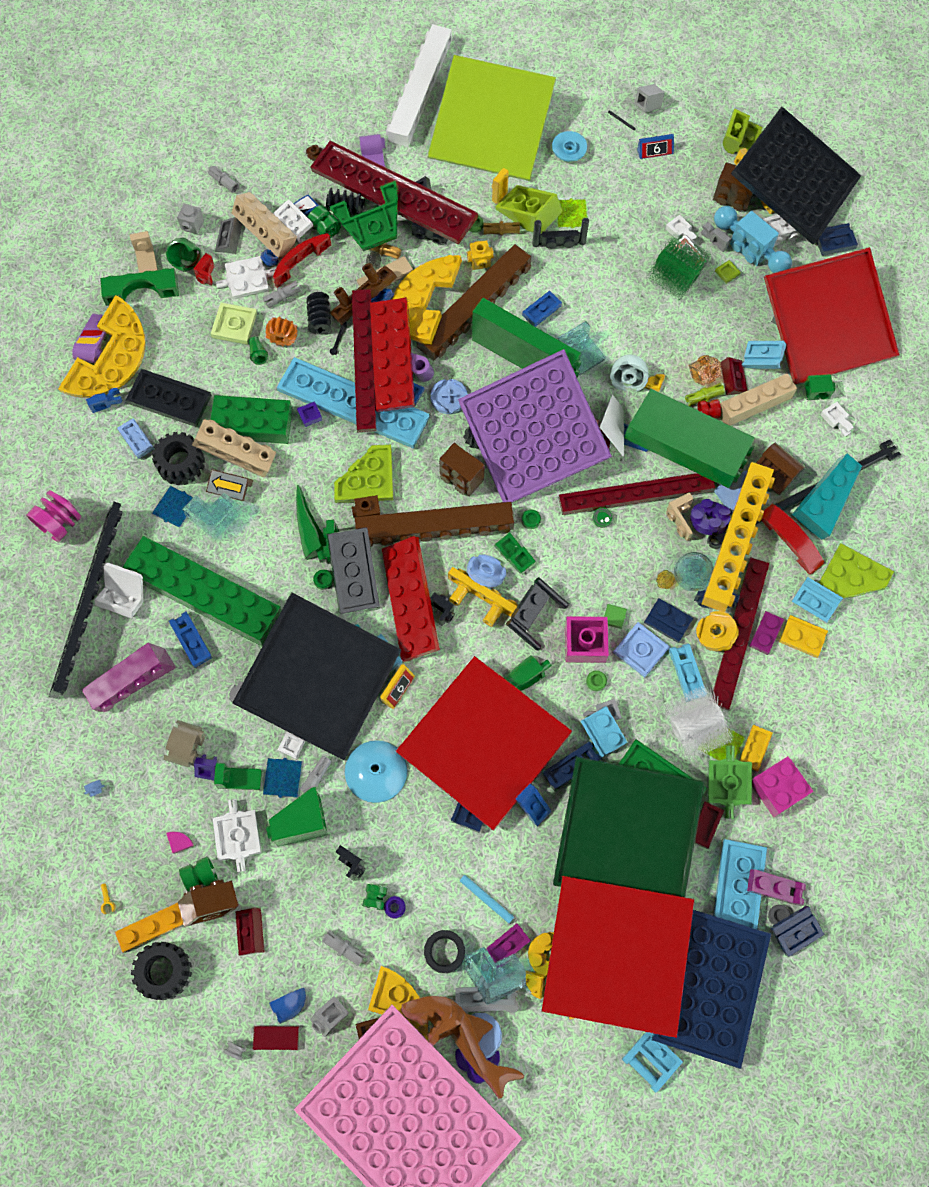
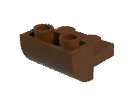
(784, 464)

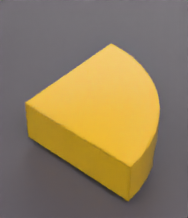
(655, 382)
(535, 983)

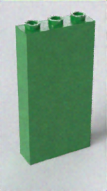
(516, 338)
(690, 438)

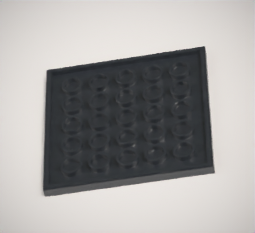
(796, 175)

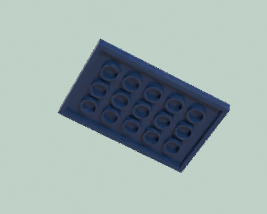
(719, 989)

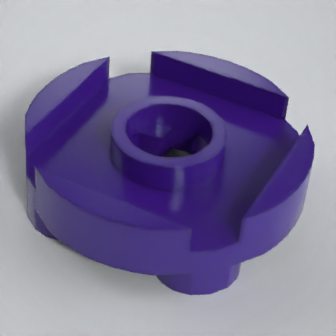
(706, 509)

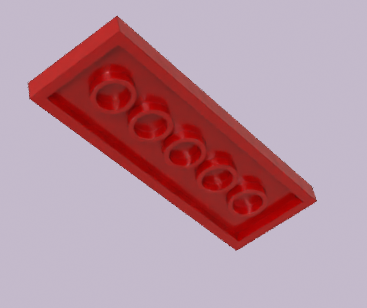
(392, 355)
(410, 599)

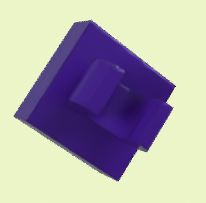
(309, 414)
(205, 768)

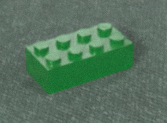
(254, 417)

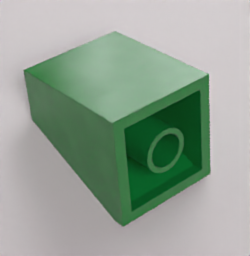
(299, 820)

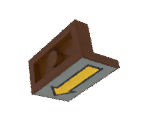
(227, 483)

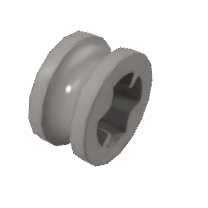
(234, 1050)

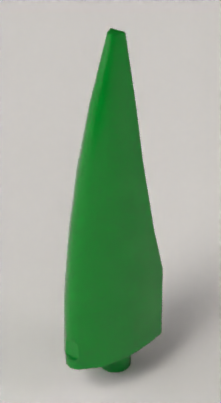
(310, 533)
(527, 673)

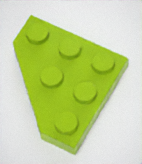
(367, 477)
(854, 574)

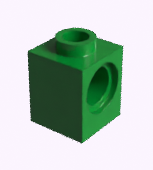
(819, 387)

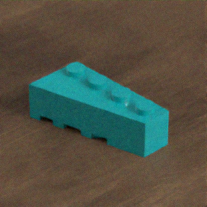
(826, 500)

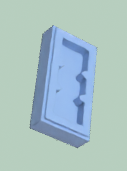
(135, 438)

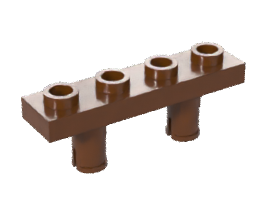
(376, 282)

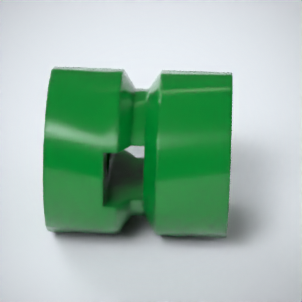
(324, 221)
(198, 874)

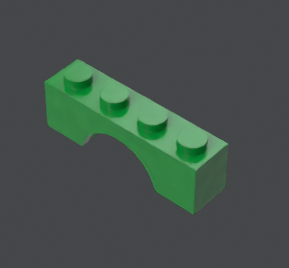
(161, 281)

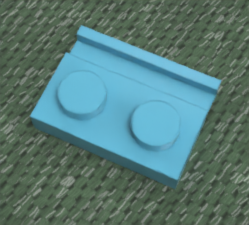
(764, 354)
(817, 599)
(603, 731)

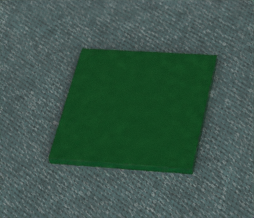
(629, 827)

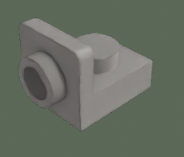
(328, 1016)

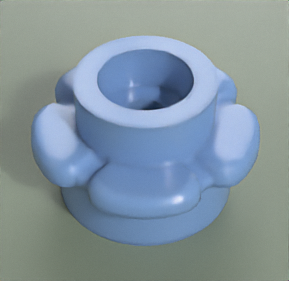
(93, 788)

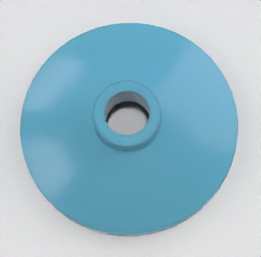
(569, 140)

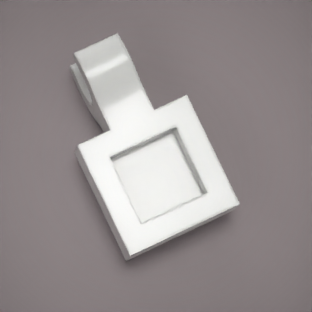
(681, 225)
(837, 416)

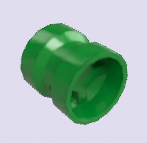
(374, 896)

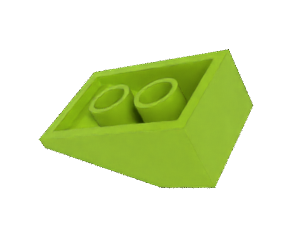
(528, 205)

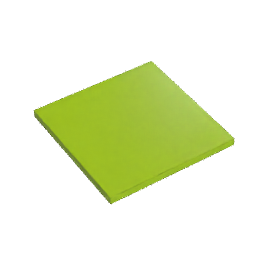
(491, 117)

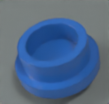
(269, 258)

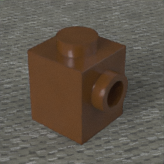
(366, 506)

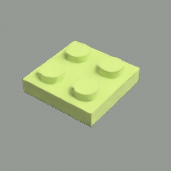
(234, 323)

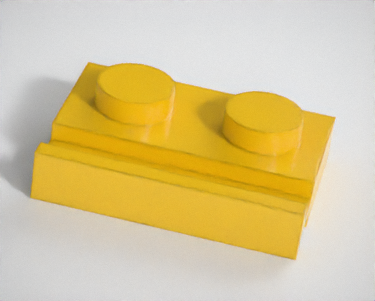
(803, 636)

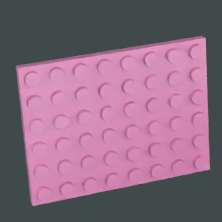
(406, 1113)

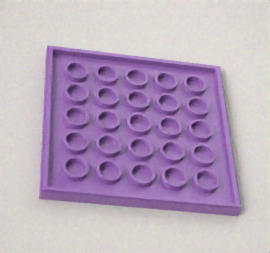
(534, 427)

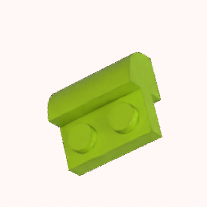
(740, 132)

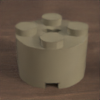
(184, 743)

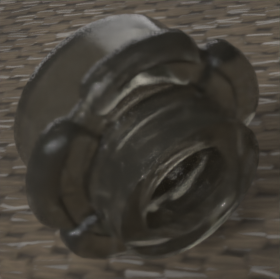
(374, 257)

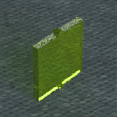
(572, 213)
(720, 752)

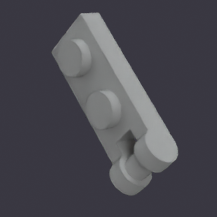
(472, 1001)

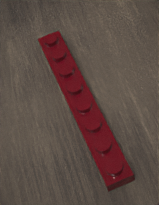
(363, 362)
(634, 493)
(744, 617)

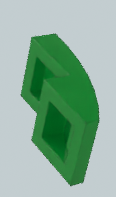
(514, 553)

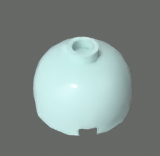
(629, 370)

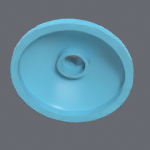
(378, 785)

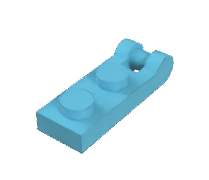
(687, 671)

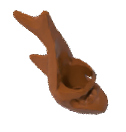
(466, 1031)

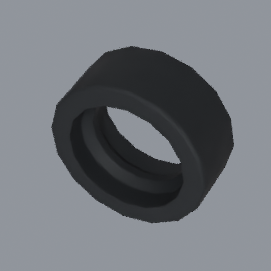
(447, 934)

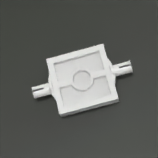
(246, 277)
(236, 835)

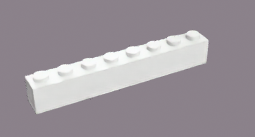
(419, 85)

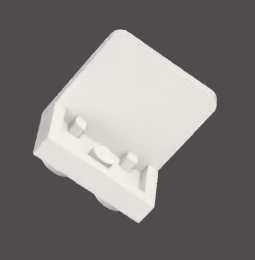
(122, 591)

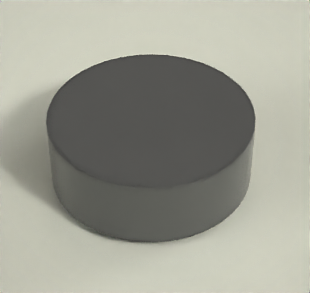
(778, 913)

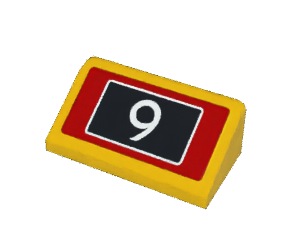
(397, 686)

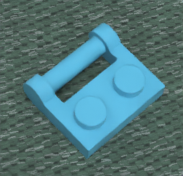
(658, 1055)

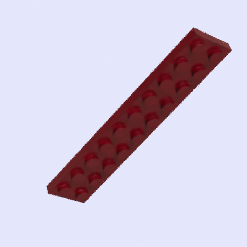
(414, 200)

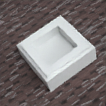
(291, 745)

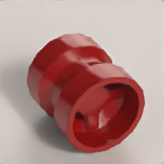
(710, 408)

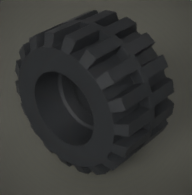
(178, 472)
(143, 965)

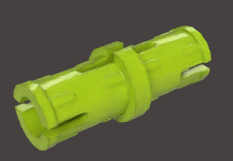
(705, 394)

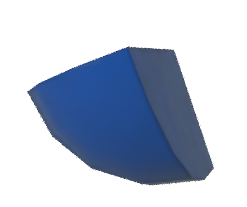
(288, 1005)

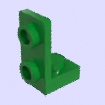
(237, 778)

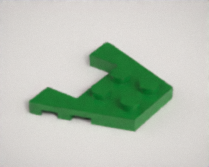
(375, 225)

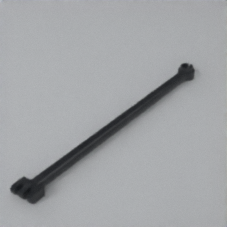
(885, 452)

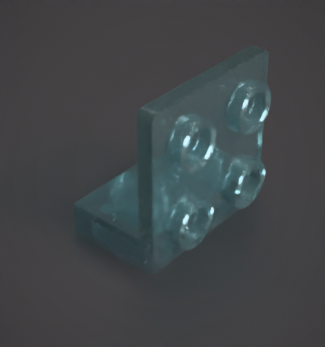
(579, 340)

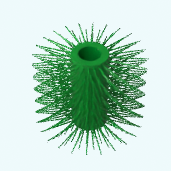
(677, 266)

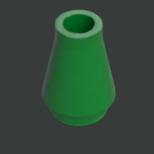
(258, 353)

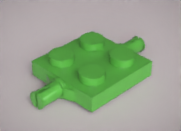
(729, 782)

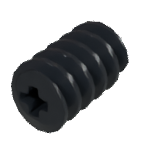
(354, 204)
(318, 313)

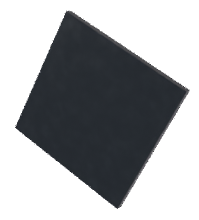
(317, 676)

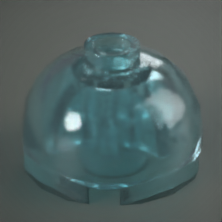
(693, 571)

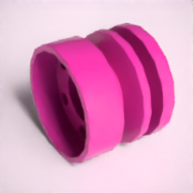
(54, 515)

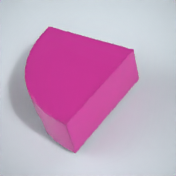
(178, 841)

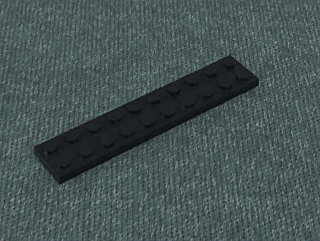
(84, 606)

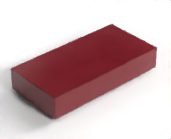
(707, 824)
(276, 1038)

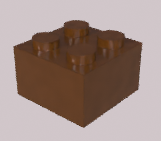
(731, 191)
(461, 470)
(208, 902)

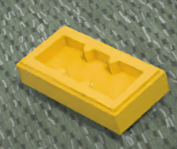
(500, 186)
(756, 746)

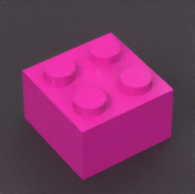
(586, 639)
(781, 786)

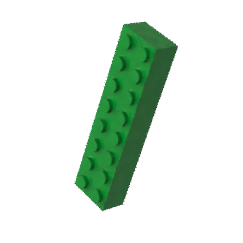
(203, 591)

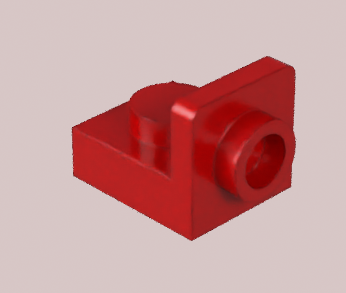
(204, 269)

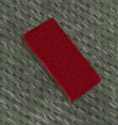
(733, 376)
(249, 931)

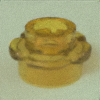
(665, 579)

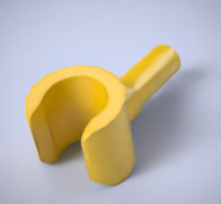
(106, 899)

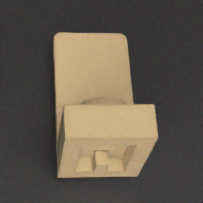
(144, 251)
(674, 512)

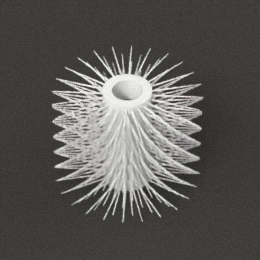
(697, 722)

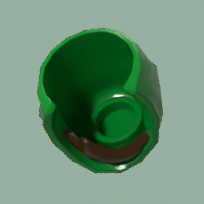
(184, 249)

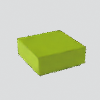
(727, 271)

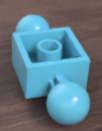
(753, 238)

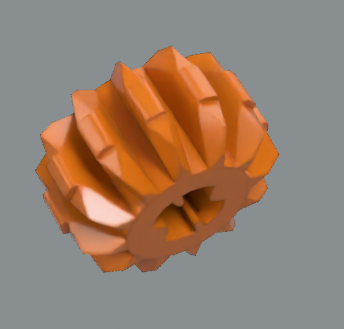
(281, 331)

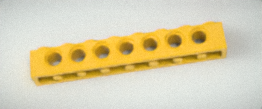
(714, 596)

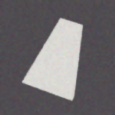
(613, 424)

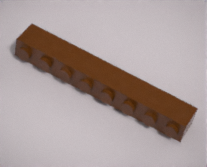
(490, 286)
(438, 523)

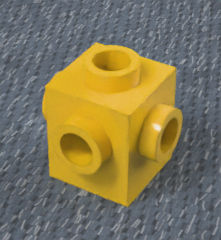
(480, 255)

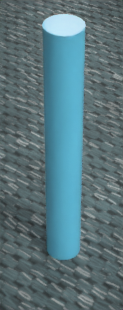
(495, 906)

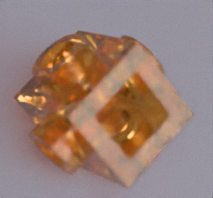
(705, 369)

